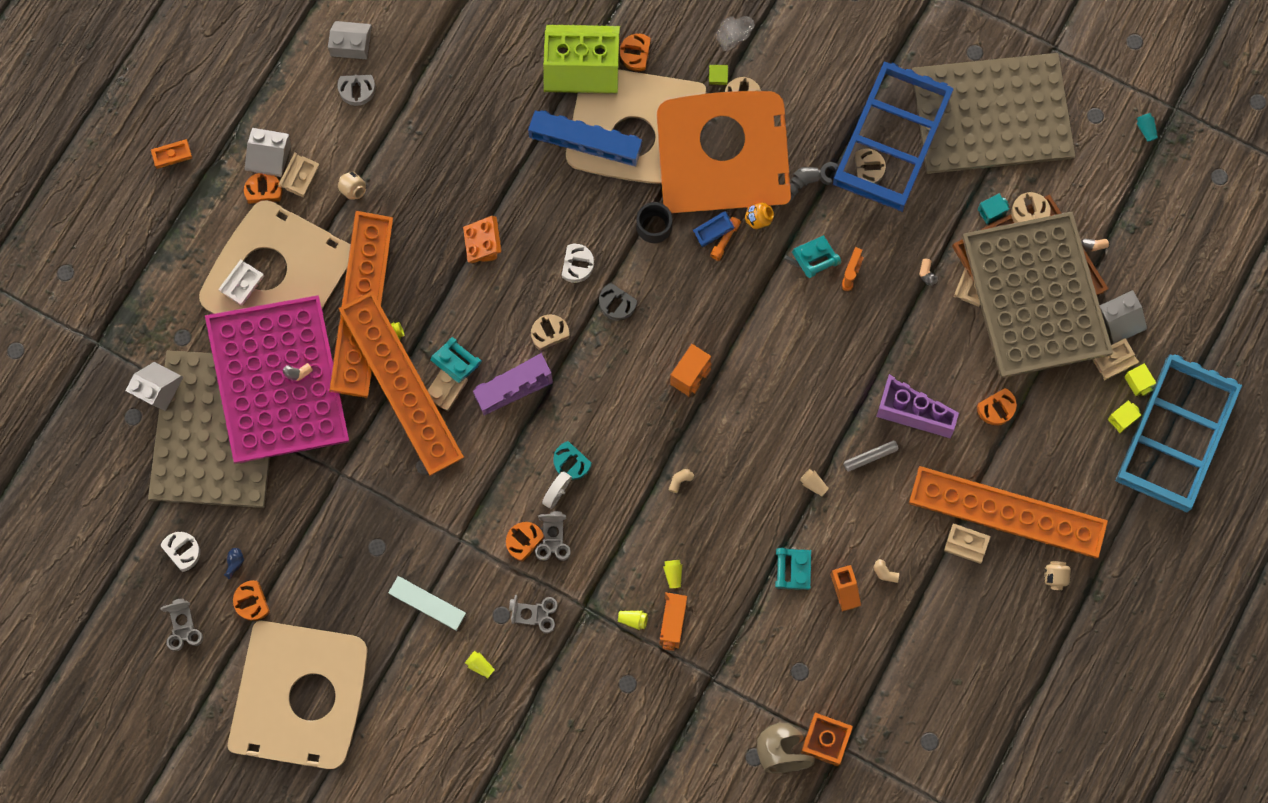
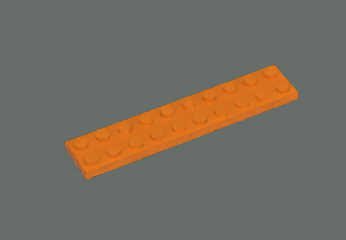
(364, 274)
(401, 383)
(1008, 512)

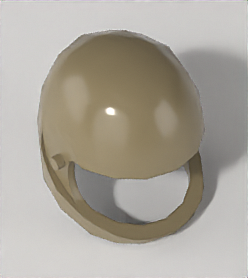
(775, 749)

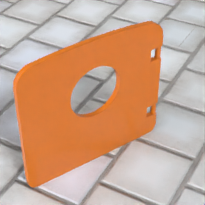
(703, 184)

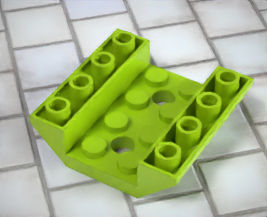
(581, 67)

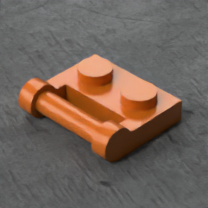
(852, 268)

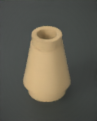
(813, 482)

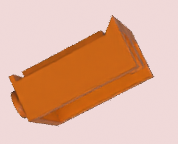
(672, 621)

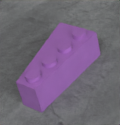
(915, 409)

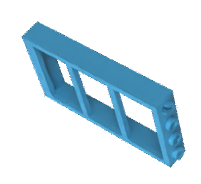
(1155, 491)

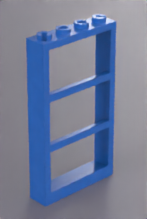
(874, 191)

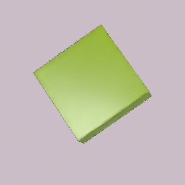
(718, 74)

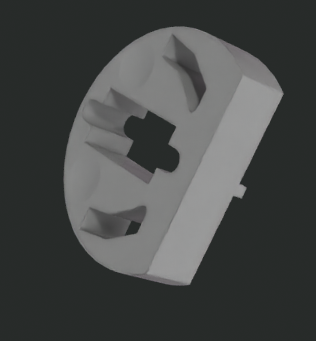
(350, 81)

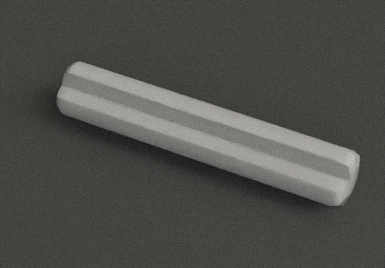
(871, 455)

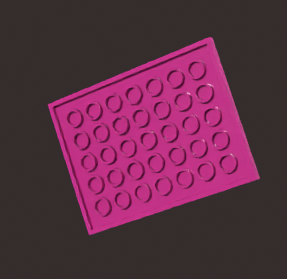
(260, 405)

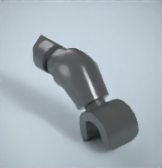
(807, 175)

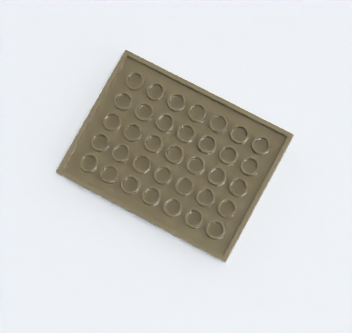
(997, 114)
(1036, 294)
(194, 447)

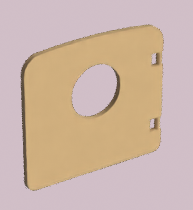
(639, 98)
(311, 263)
(263, 712)

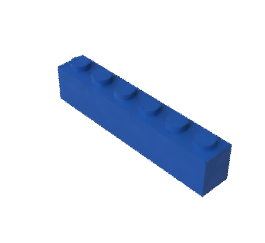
(585, 138)

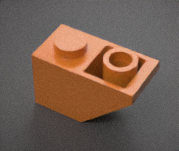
(846, 588)

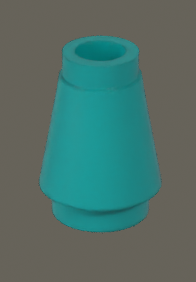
(1147, 126)

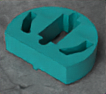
(562, 458)

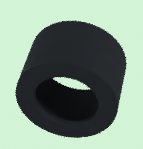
(649, 210)

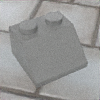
(349, 40)
(267, 152)
(1123, 317)
(155, 385)

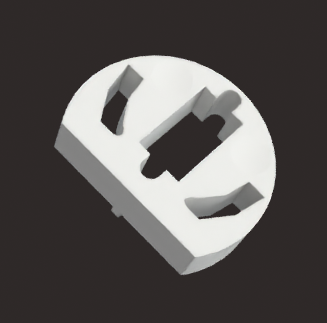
(585, 256)
(556, 490)
(180, 540)

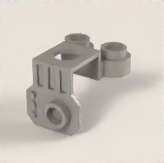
(552, 544)
(539, 613)
(182, 632)

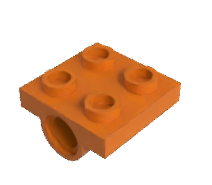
(482, 240)

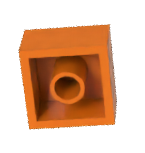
(690, 370)
(826, 739)

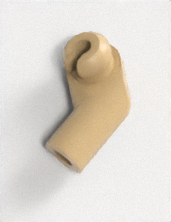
(678, 478)
(883, 572)

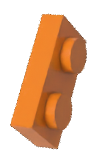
(171, 154)

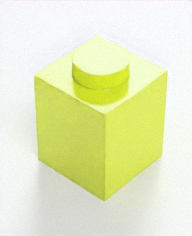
(1140, 380)
(1124, 416)

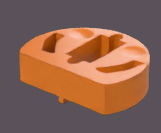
(632, 61)
(253, 183)
(1008, 407)
(525, 528)
(241, 595)

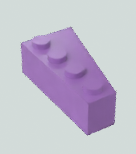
(513, 384)

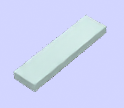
(427, 603)

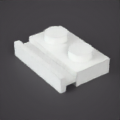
(241, 282)

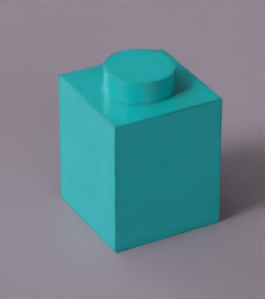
(993, 208)

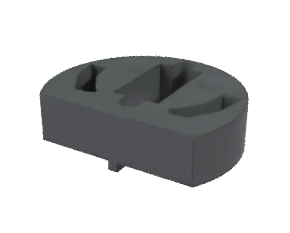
(620, 313)

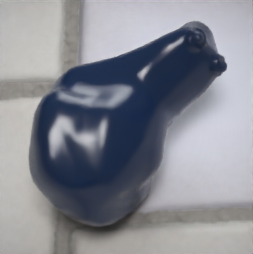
(234, 560)

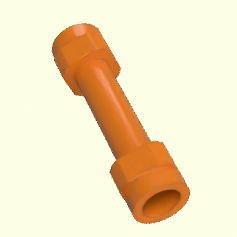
(718, 251)

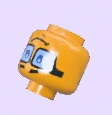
(759, 215)

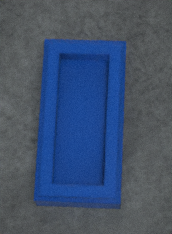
(714, 229)

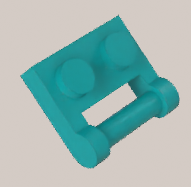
(814, 251)
(452, 364)
(799, 569)

